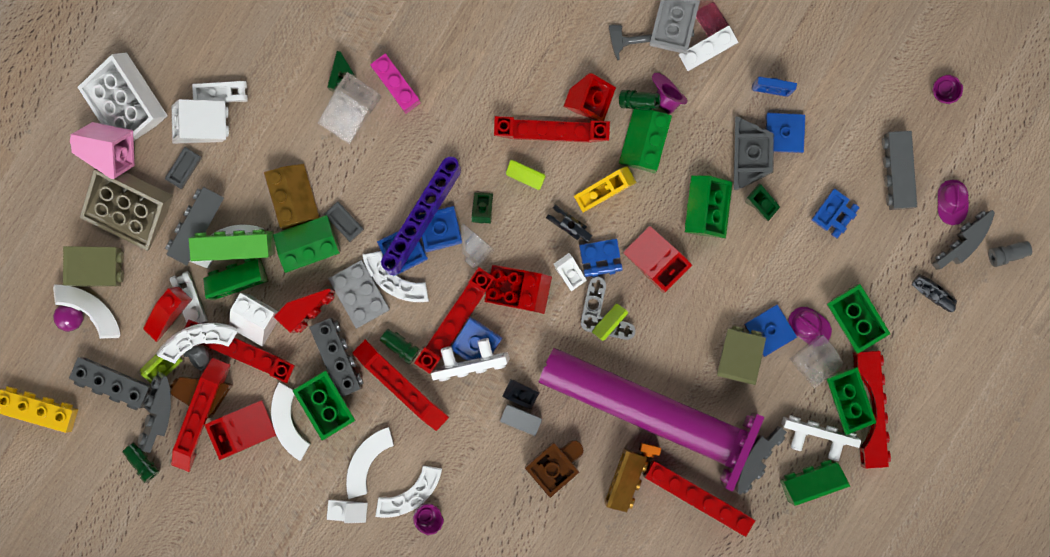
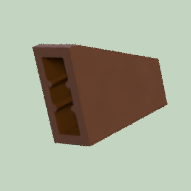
(185, 387)

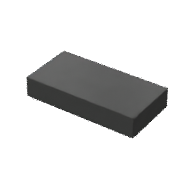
(183, 168)
(344, 221)

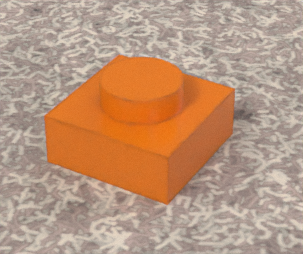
(649, 450)

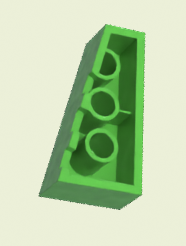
(231, 246)

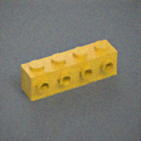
(37, 410)

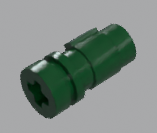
(641, 100)
(398, 345)
(139, 461)

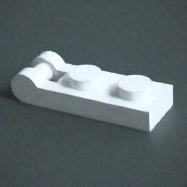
(220, 91)
(194, 310)

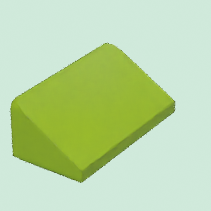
(525, 174)
(609, 322)
(157, 365)

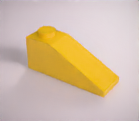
(605, 189)

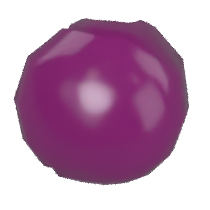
(947, 89)
(67, 318)
(428, 519)

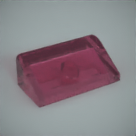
(711, 19)

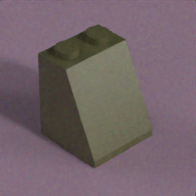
(92, 266)
(741, 355)

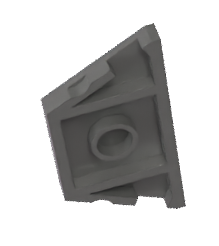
(752, 153)

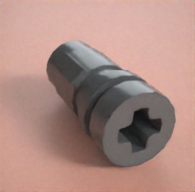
(1002, 255)

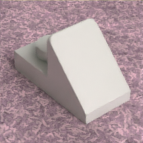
(569, 272)
(347, 511)

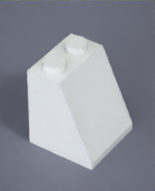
(199, 121)
(252, 318)

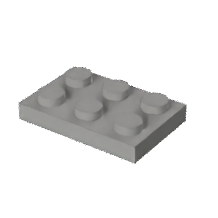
(674, 25)
(359, 294)

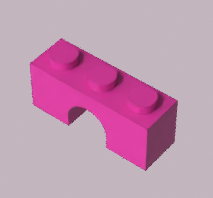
(395, 83)

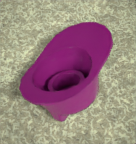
(670, 95)
(953, 202)
(809, 324)

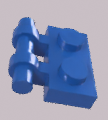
(830, 210)
(598, 252)

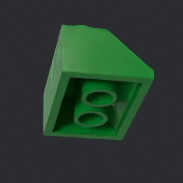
(645, 140)
(708, 206)
(306, 244)
(234, 279)
(858, 318)
(851, 400)
(324, 405)
(814, 482)

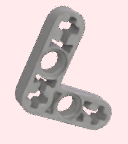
(595, 314)

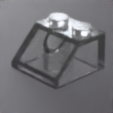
(474, 248)

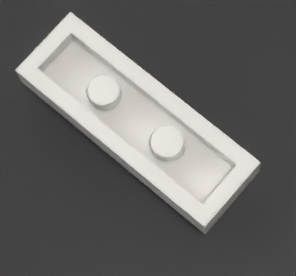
(709, 48)

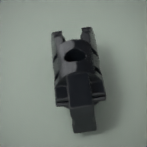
(578, 229)
(935, 293)

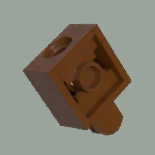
(555, 466)

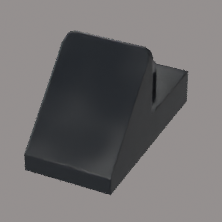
(520, 394)

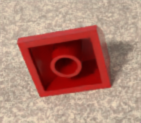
(590, 97)

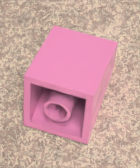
(104, 148)

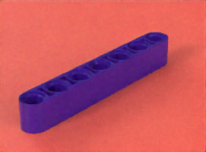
(421, 206)

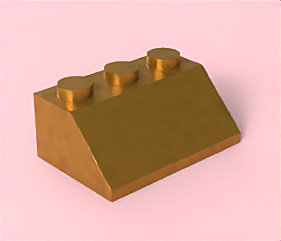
(291, 195)
(626, 481)

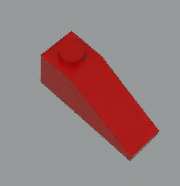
(166, 312)

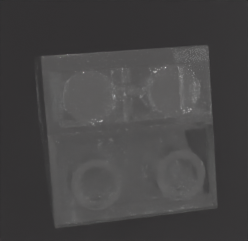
(817, 360)

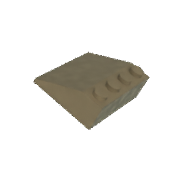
(126, 207)

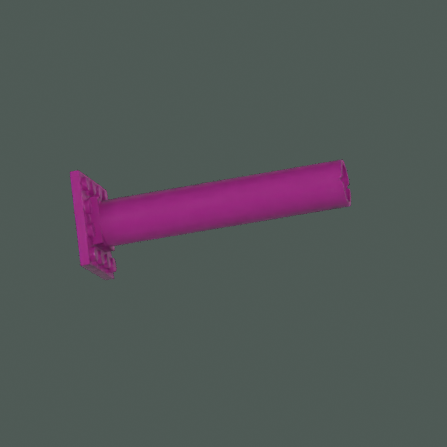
(654, 412)

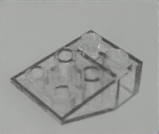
(349, 108)

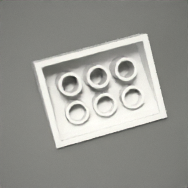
(122, 96)

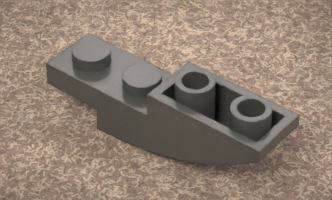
(970, 236)
(159, 406)
(753, 466)

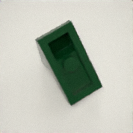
(339, 68)
(762, 202)
(482, 208)

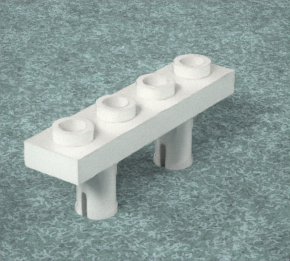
(462, 369)
(831, 433)

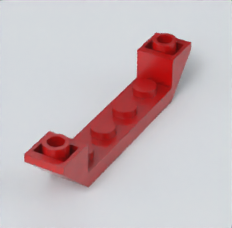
(551, 130)
(455, 320)
(253, 356)
(399, 385)
(197, 414)

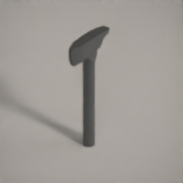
(619, 41)

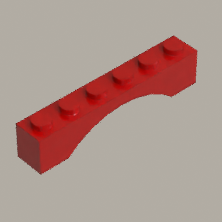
(874, 448)
(699, 498)

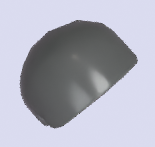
(198, 356)

